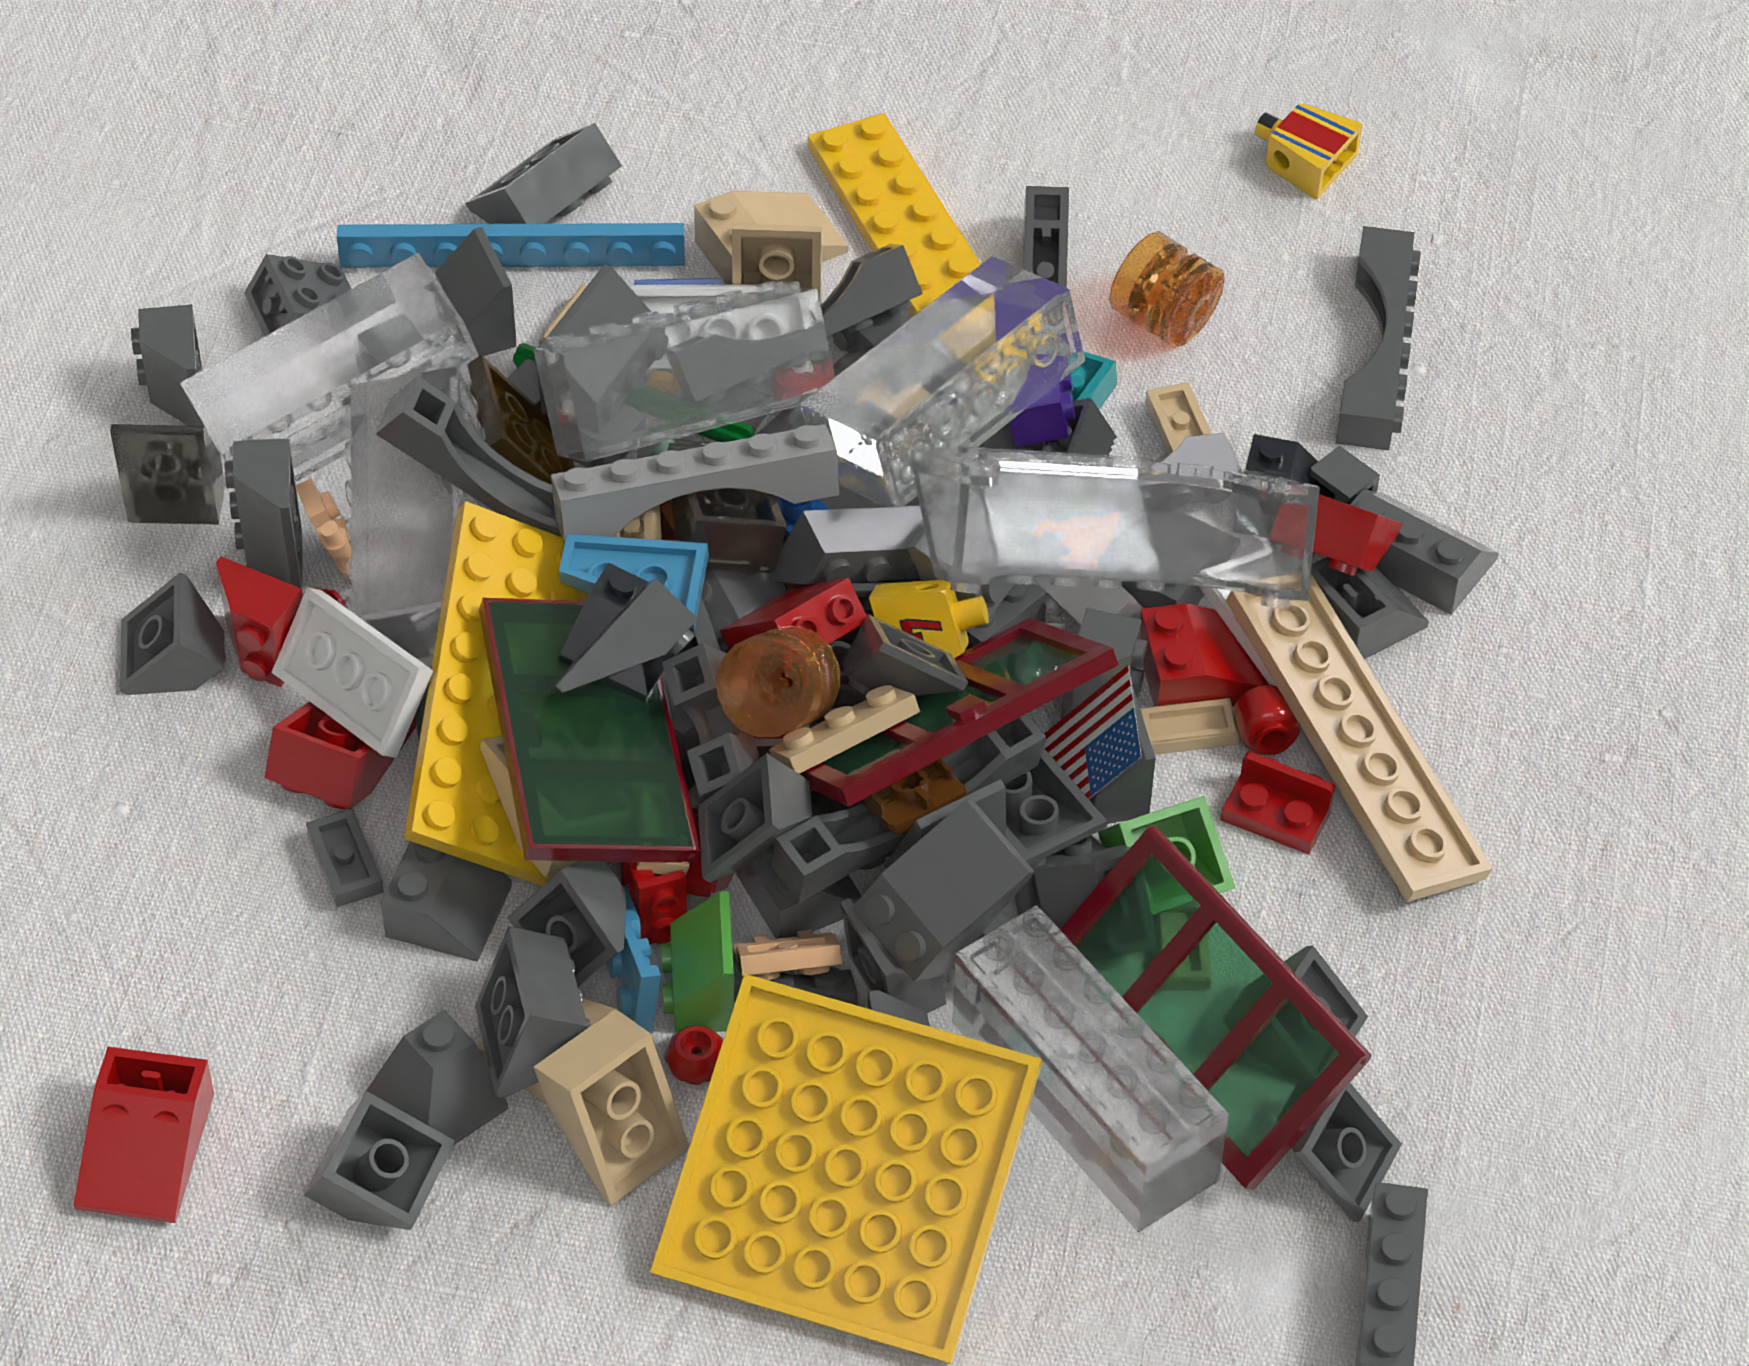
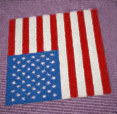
(1097, 736)

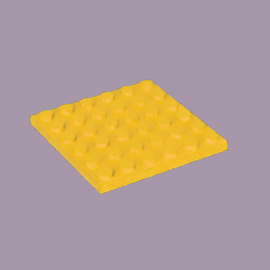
(847, 1168)

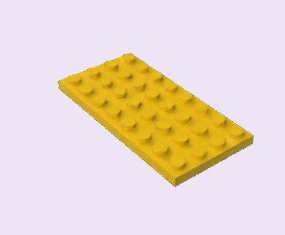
(452, 790)

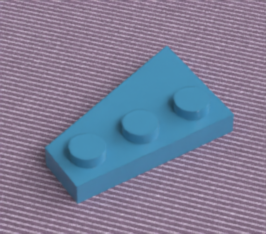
(673, 563)
(636, 977)

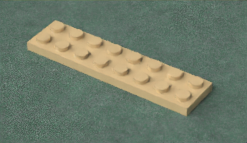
(1363, 744)

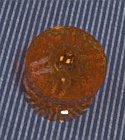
(1166, 289)
(758, 696)

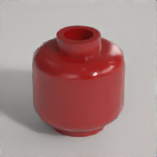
(1265, 721)

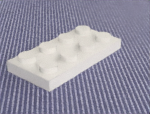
(352, 672)

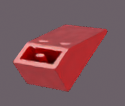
(143, 1134)

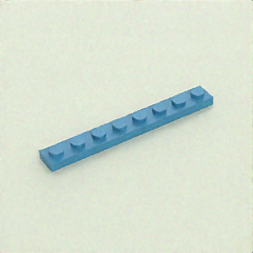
(517, 244)

